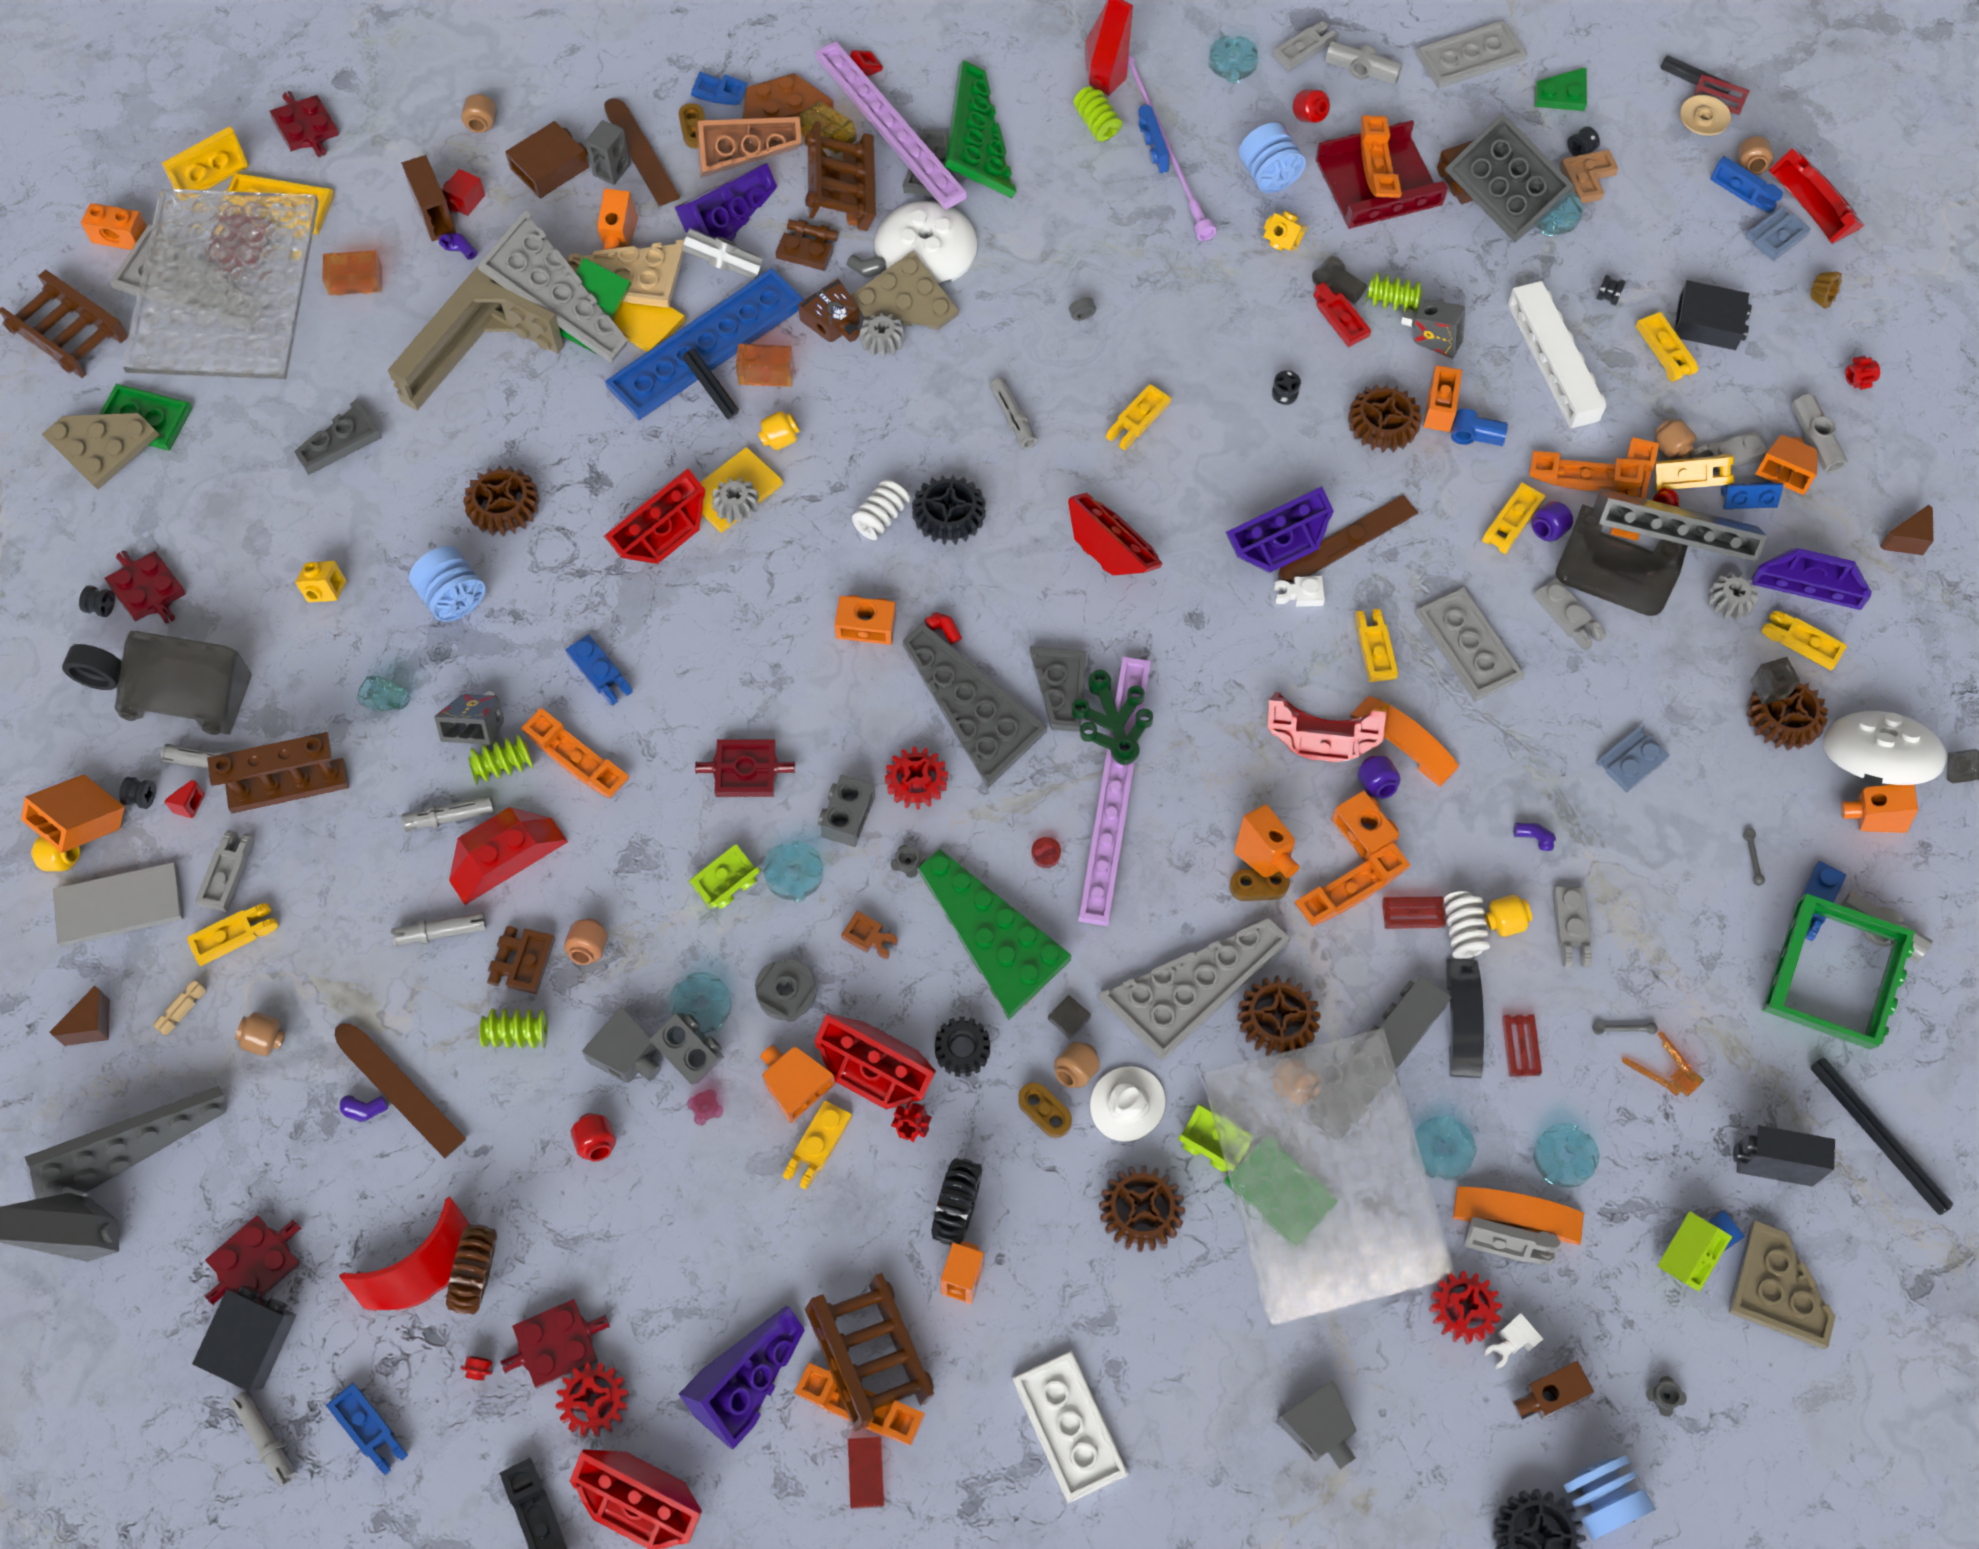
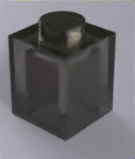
(1774, 680)

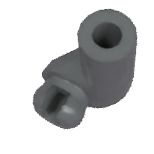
(867, 267)

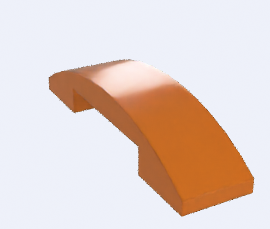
(1377, 158)
(1639, 450)
(1586, 475)
(1414, 741)
(573, 755)
(1354, 886)
(1519, 1212)
(891, 1421)

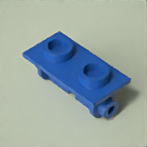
(1752, 495)

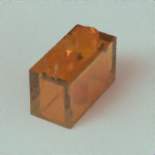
(352, 272)
(764, 365)

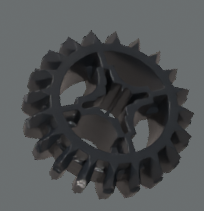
(965, 513)
(956, 1201)
(1538, 1521)

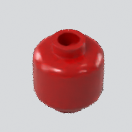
(1311, 105)
(593, 1137)

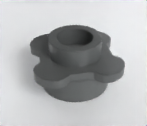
(906, 852)
(1676, 1396)

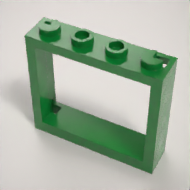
(1893, 976)

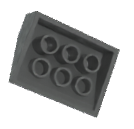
(1510, 178)

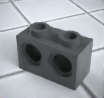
(608, 152)
(852, 811)
(682, 1054)

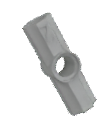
(1363, 62)
(722, 253)
(1819, 433)
(1921, 943)

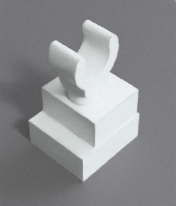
(1514, 1337)

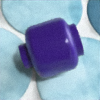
(1552, 521)
(1379, 777)

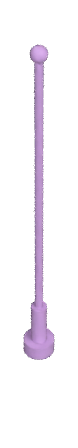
(1205, 227)

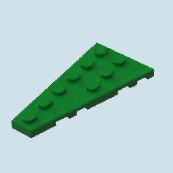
(974, 138)
(1000, 941)

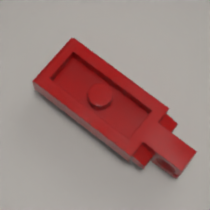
(1341, 315)

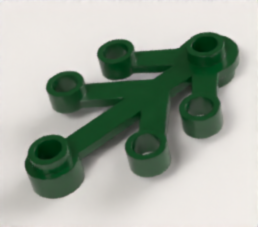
(1112, 719)

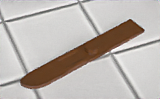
(641, 153)
(1350, 538)
(398, 1089)

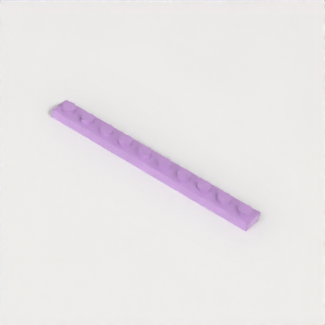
(891, 126)
(1111, 809)

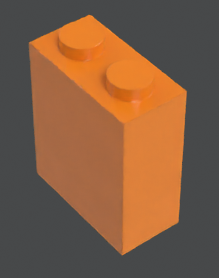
(72, 813)

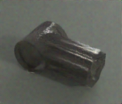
(1336, 277)

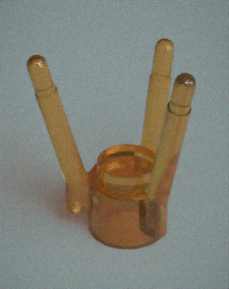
(1685, 1077)

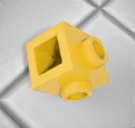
(1292, 232)
(321, 581)

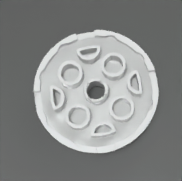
(937, 236)
(1885, 747)

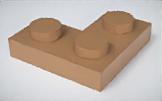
(1585, 172)

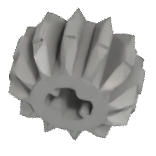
(882, 334)
(735, 500)
(1733, 596)

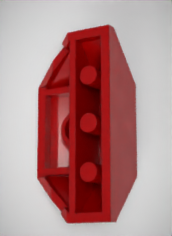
(660, 521)
(1110, 538)
(501, 850)
(873, 1062)
(635, 1498)

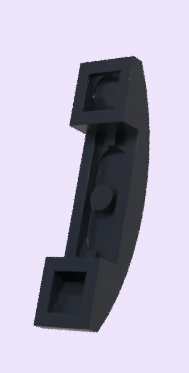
(1466, 1018)
(532, 1506)

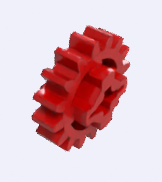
(916, 789)
(1478, 1311)
(607, 1397)

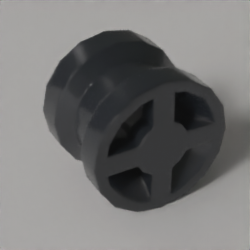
(1583, 142)
(1610, 289)
(1291, 382)
(97, 601)
(137, 792)

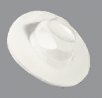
(1127, 1103)

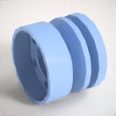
(1271, 157)
(446, 583)
(1608, 1496)

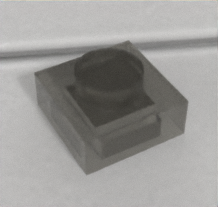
(1963, 766)
(1069, 1016)

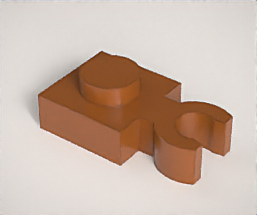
(866, 933)

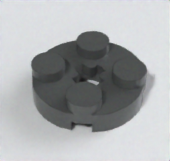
(781, 973)

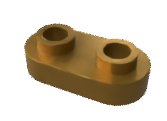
(688, 118)
(1260, 886)
(1046, 1110)

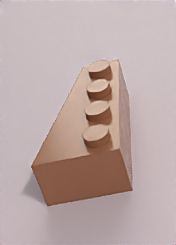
(743, 141)

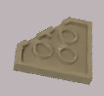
(908, 294)
(100, 443)
(1779, 1289)

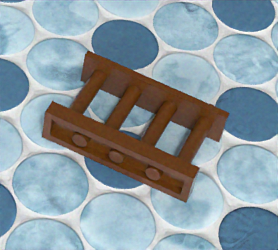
(863, 172)
(70, 301)
(278, 772)
(848, 1375)

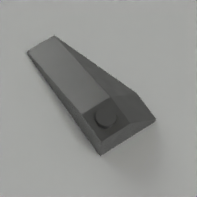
(61, 1226)

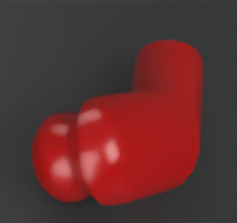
(944, 623)

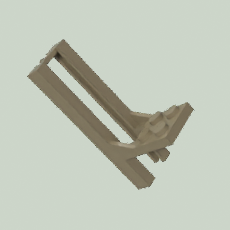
(457, 326)

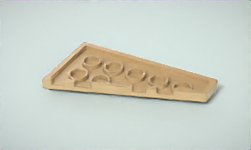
(649, 269)

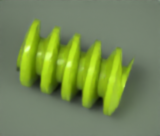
(1097, 113)
(1394, 293)
(499, 759)
(513, 1029)

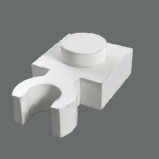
(1304, 590)

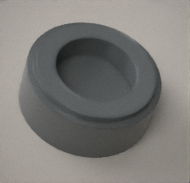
(1082, 309)

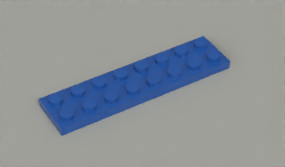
(714, 335)

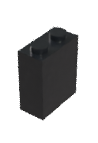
(1712, 315)
(1785, 1155)
(244, 1338)

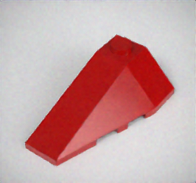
(1109, 47)

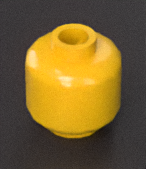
(778, 430)
(50, 859)
(1508, 915)

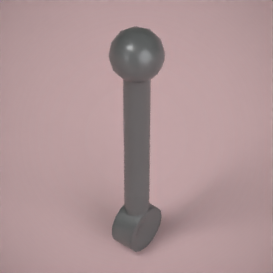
(1749, 835)
(1599, 1028)

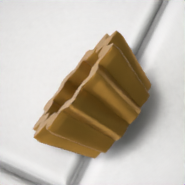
(1826, 288)

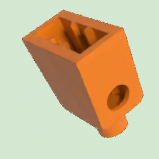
(616, 219)
(1790, 463)
(1883, 808)
(1266, 843)
(794, 1080)

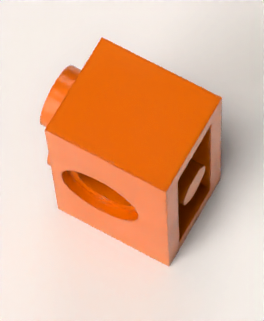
(113, 226)
(1442, 398)
(874, 630)
(1360, 810)
(962, 1272)

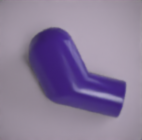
(457, 242)
(1537, 831)
(360, 1110)

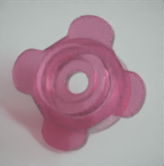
(701, 1099)

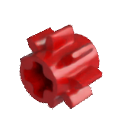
(1862, 372)
(911, 1121)

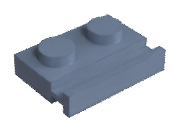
(1778, 233)
(1633, 759)

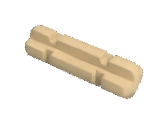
(179, 1007)

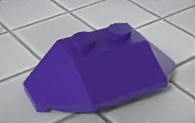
(1283, 532)
(1815, 577)

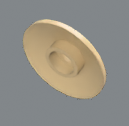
(1705, 115)

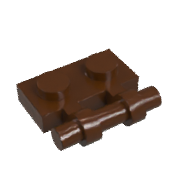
(804, 250)
(529, 962)

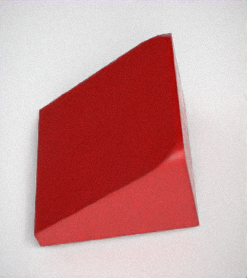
(866, 62)
(186, 799)

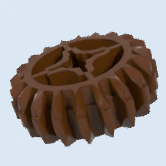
(1398, 427)
(502, 509)
(1799, 727)
(1302, 1013)
(1150, 1217)
(471, 1269)

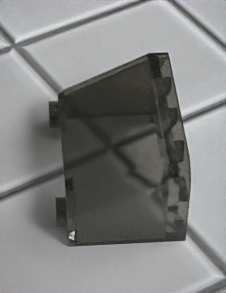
(1619, 569)
(181, 680)

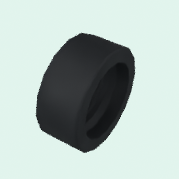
(92, 667)

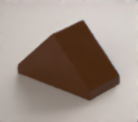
(1913, 535)
(85, 1021)

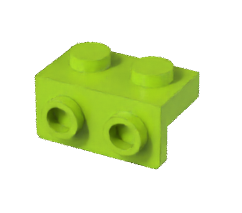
(724, 877)
(1202, 1137)

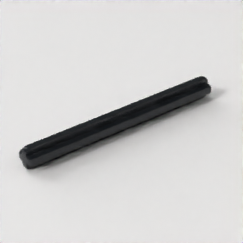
(1882, 1136)

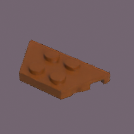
(782, 98)

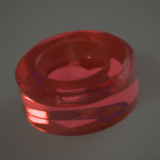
(1046, 852)

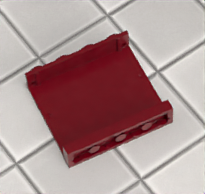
(1344, 173)

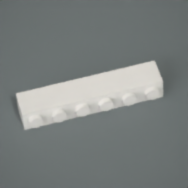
(1556, 354)

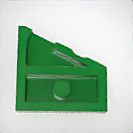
(1563, 91)

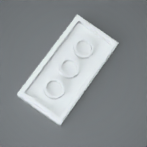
(1069, 1427)

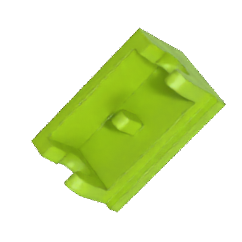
(1694, 1251)

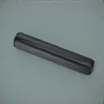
(1689, 73)
(710, 383)

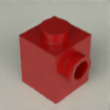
(463, 192)

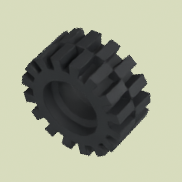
(962, 1029)

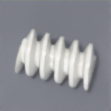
(880, 508)
(1465, 925)

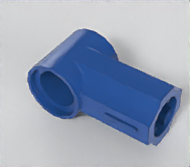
(1469, 428)

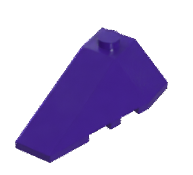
(728, 205)
(734, 1385)

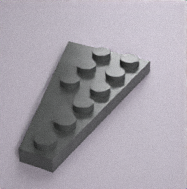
(982, 715)
(104, 1153)

